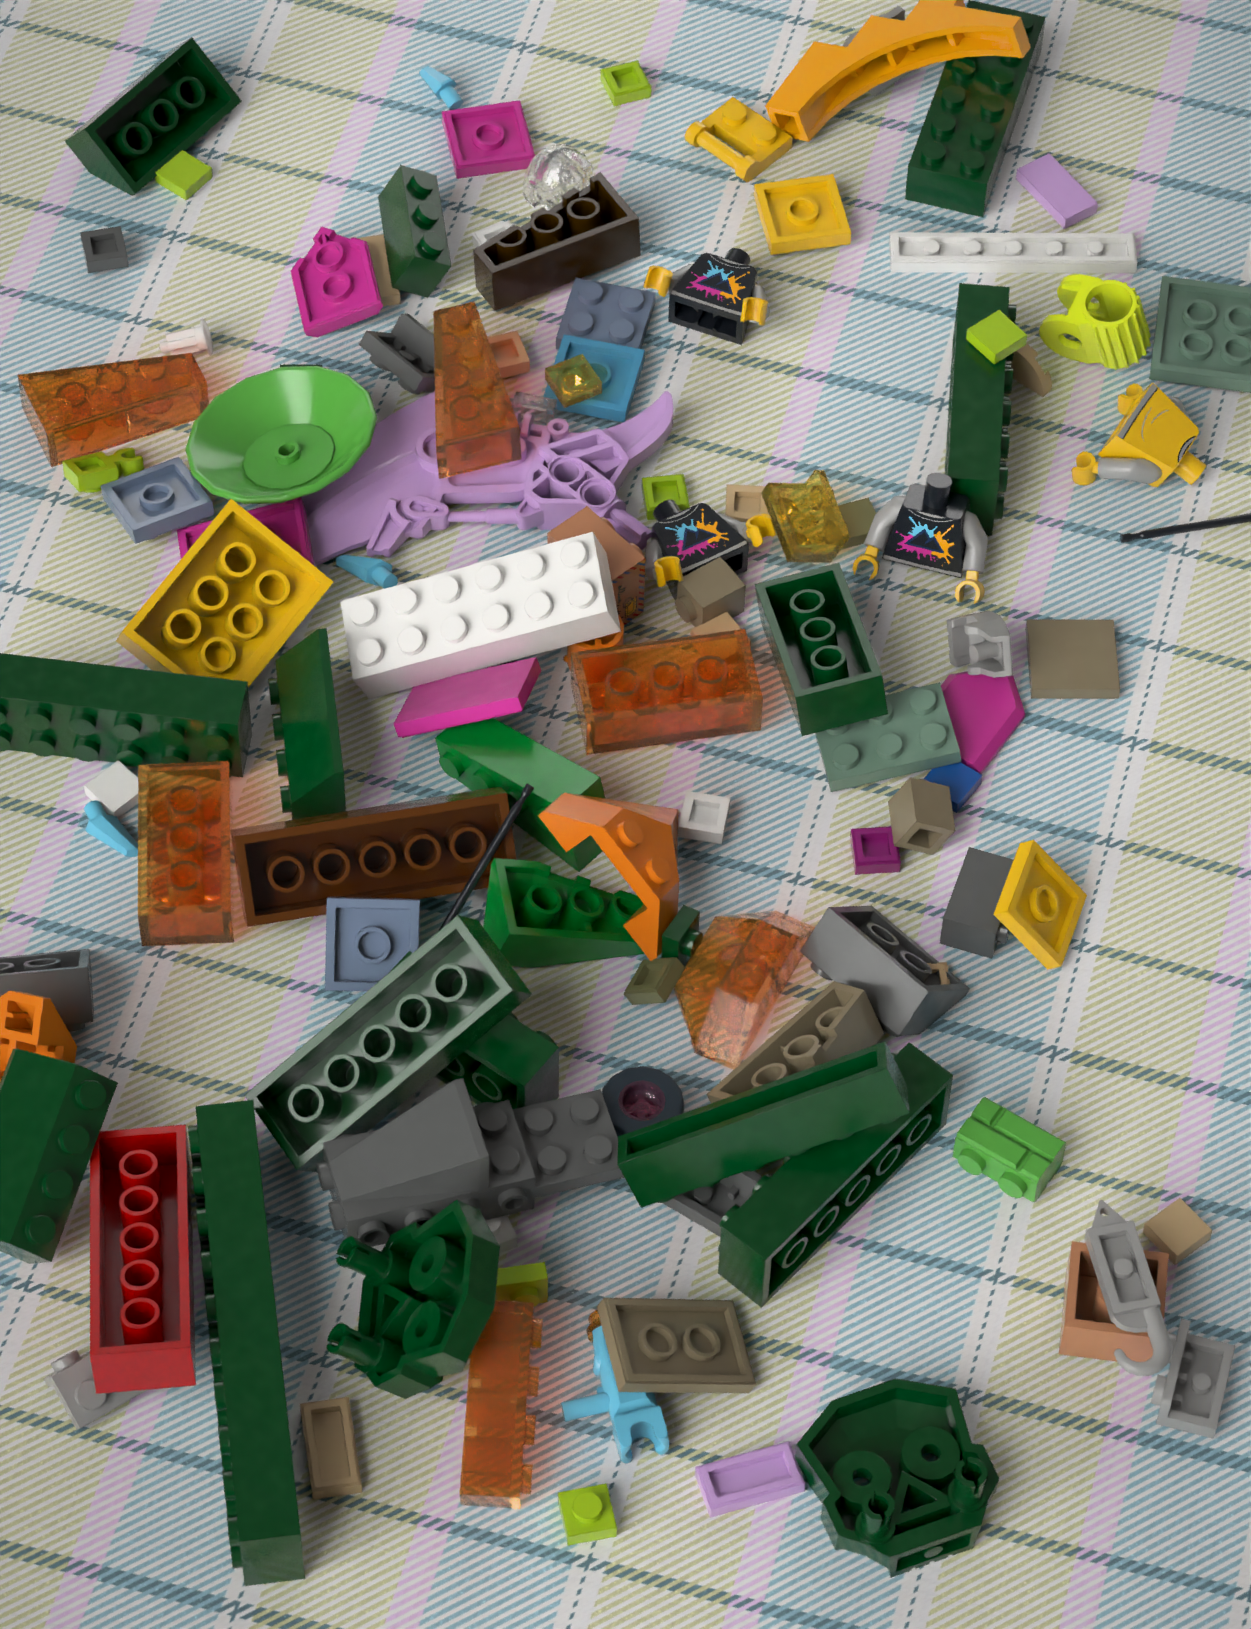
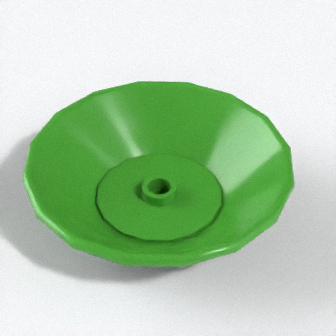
(281, 434)

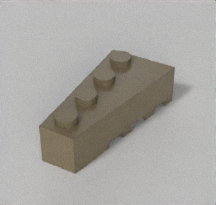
(824, 1030)

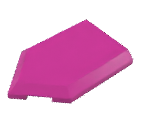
(335, 283)
(982, 715)

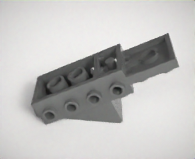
(467, 1153)

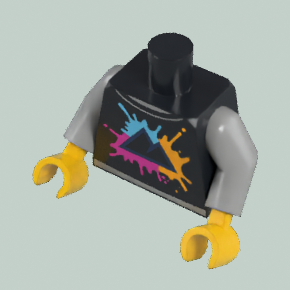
(713, 295)
(930, 532)
(697, 536)

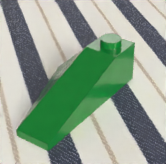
(555, 919)

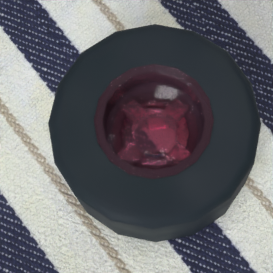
(641, 1098)

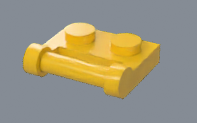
(745, 132)

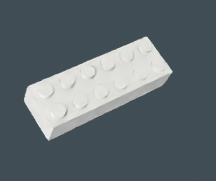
(480, 615)

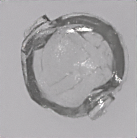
(554, 173)

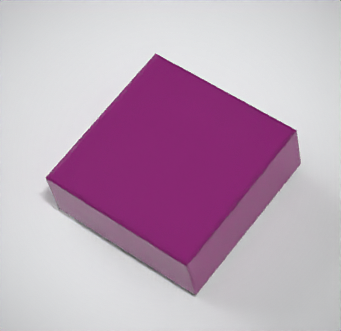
(874, 851)

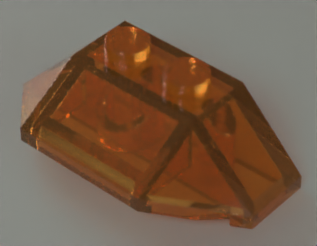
(738, 980)

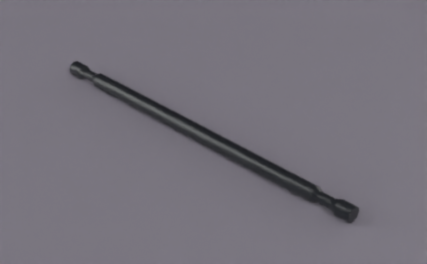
(1186, 527)
(488, 855)

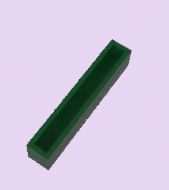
(763, 1125)

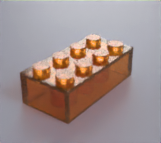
(666, 691)
(185, 853)

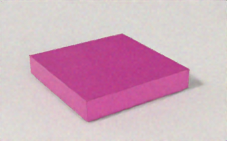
(488, 139)

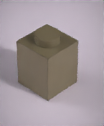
(710, 593)
(921, 816)

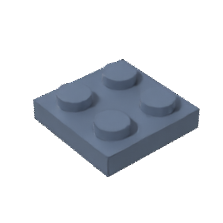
(607, 313)
(157, 500)
(367, 939)

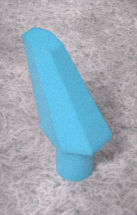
(442, 87)
(369, 570)
(109, 830)

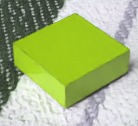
(625, 83)
(184, 175)
(996, 337)
(663, 488)

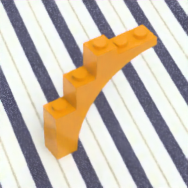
(883, 49)

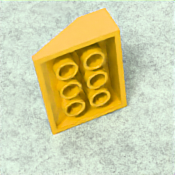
(226, 602)

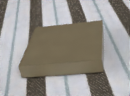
(1072, 659)

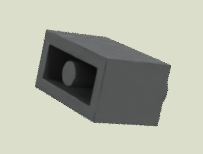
(970, 911)

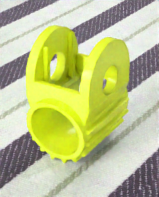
(1109, 331)

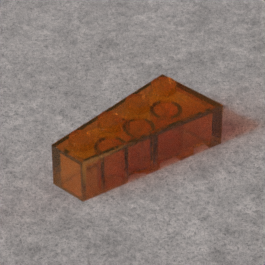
(471, 402)
(110, 403)
(498, 1408)

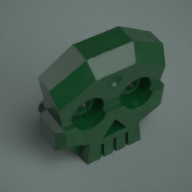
(420, 1300)
(883, 1439)

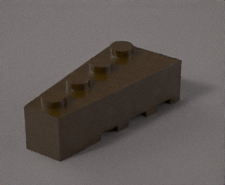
(570, 241)

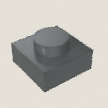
(104, 249)

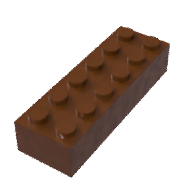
(368, 853)

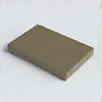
(676, 1345)

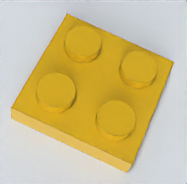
(802, 214)
(1040, 904)

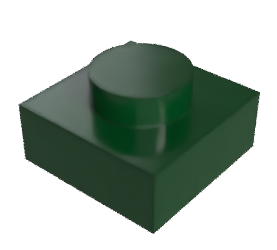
(682, 935)

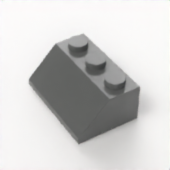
(874, 955)
(55, 975)

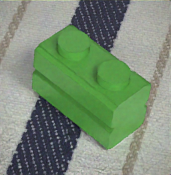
(1008, 1150)

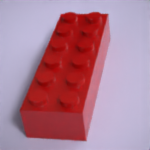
(141, 1260)

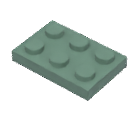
(903, 742)

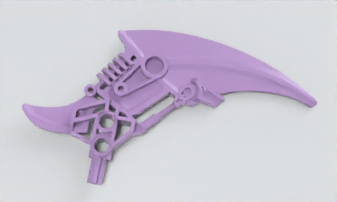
(399, 494)

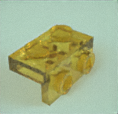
(806, 519)

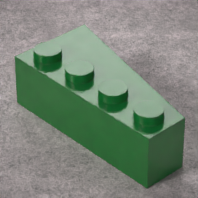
(495, 755)

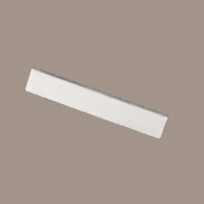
(1012, 252)

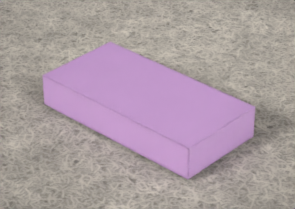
(1056, 190)
(749, 1479)

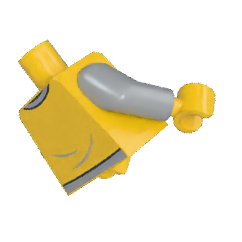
(1146, 443)

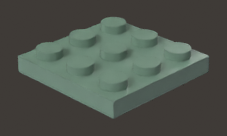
(1203, 334)

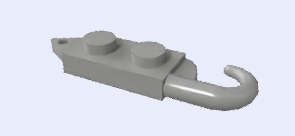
(1127, 1287)

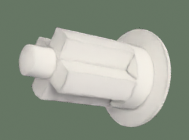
(188, 340)

